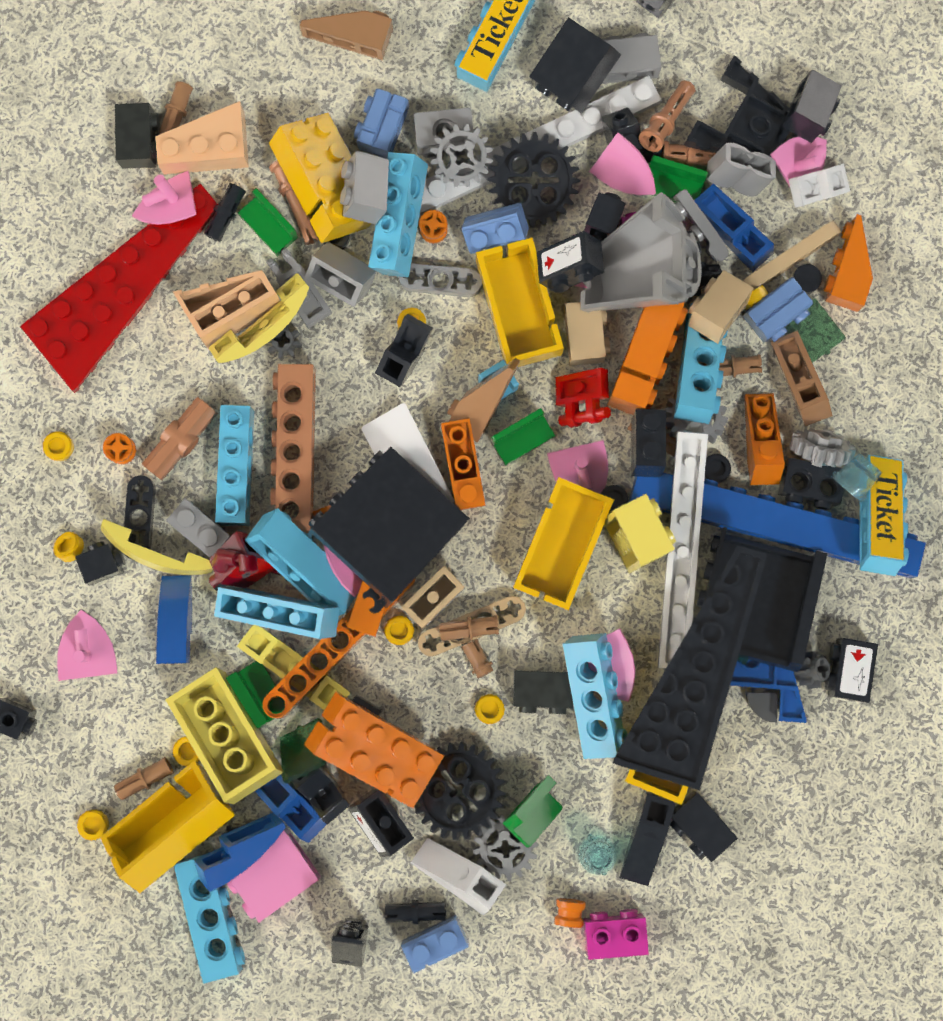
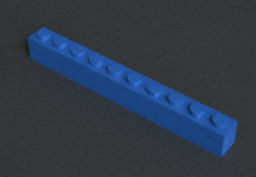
(776, 522)

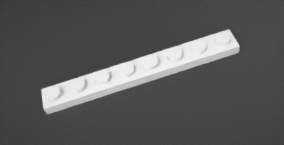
(685, 526)

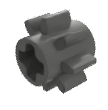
(288, 348)
(814, 670)

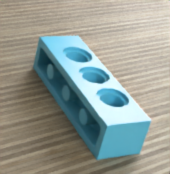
(397, 228)
(690, 402)
(234, 465)
(277, 612)
(594, 739)
(211, 963)

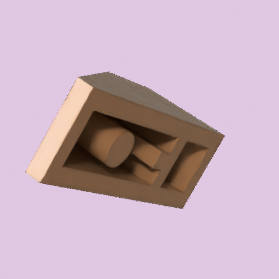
(354, 31)
(802, 379)
(483, 399)

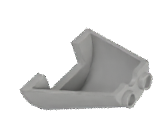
(646, 261)

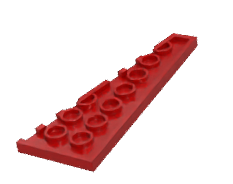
(94, 311)

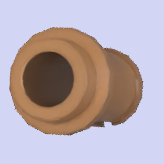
(477, 659)

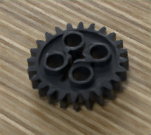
(534, 152)
(478, 773)

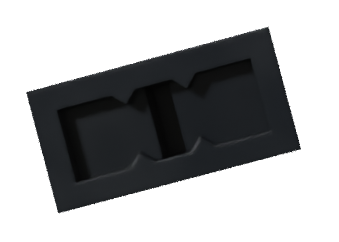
(812, 478)

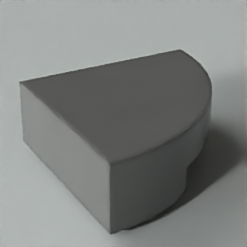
(763, 705)

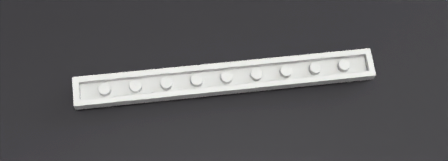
(568, 129)

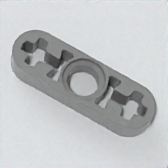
(461, 289)

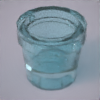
(857, 477)
(597, 854)

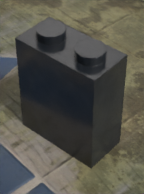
(574, 66)

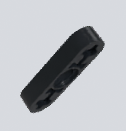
(130, 509)

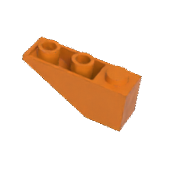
(853, 270)
(763, 440)
(463, 464)

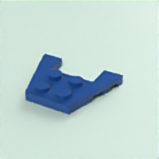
(771, 677)

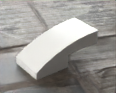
(819, 185)

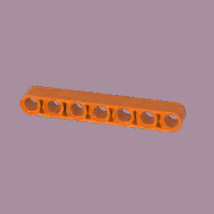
(312, 676)

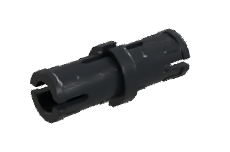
(224, 212)
(415, 912)

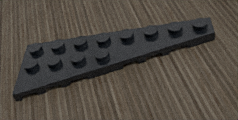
(685, 708)

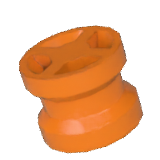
(433, 220)
(113, 447)
(569, 912)

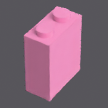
(275, 878)

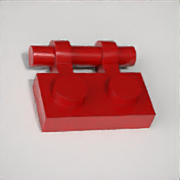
(580, 388)

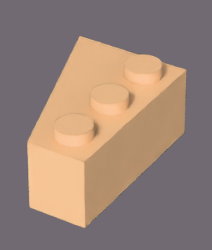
(206, 143)
(227, 305)

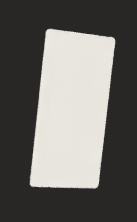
(400, 432)

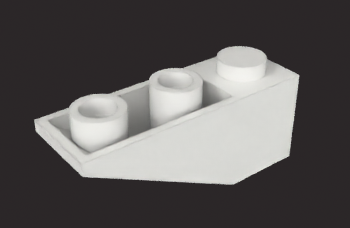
(459, 875)

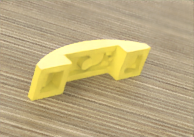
(267, 327)
(119, 538)
(282, 659)

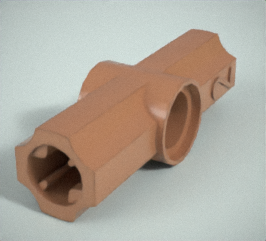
(179, 438)

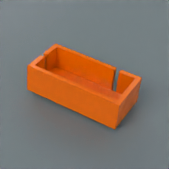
(645, 356)
(374, 750)

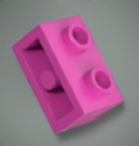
(615, 935)

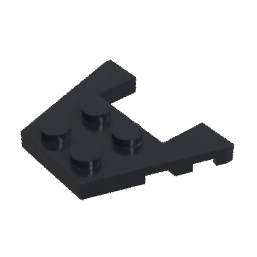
(756, 122)

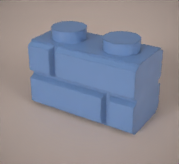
(382, 123)
(495, 228)
(778, 310)
(434, 944)

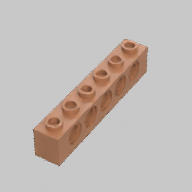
(304, 379)

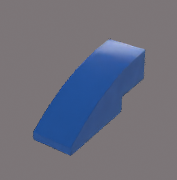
(735, 228)
(174, 620)
(291, 808)
(238, 851)

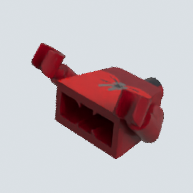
(238, 564)

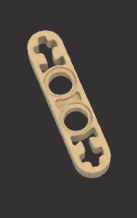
(793, 255)
(473, 615)

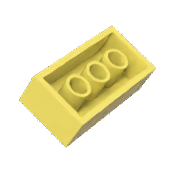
(639, 533)
(224, 736)

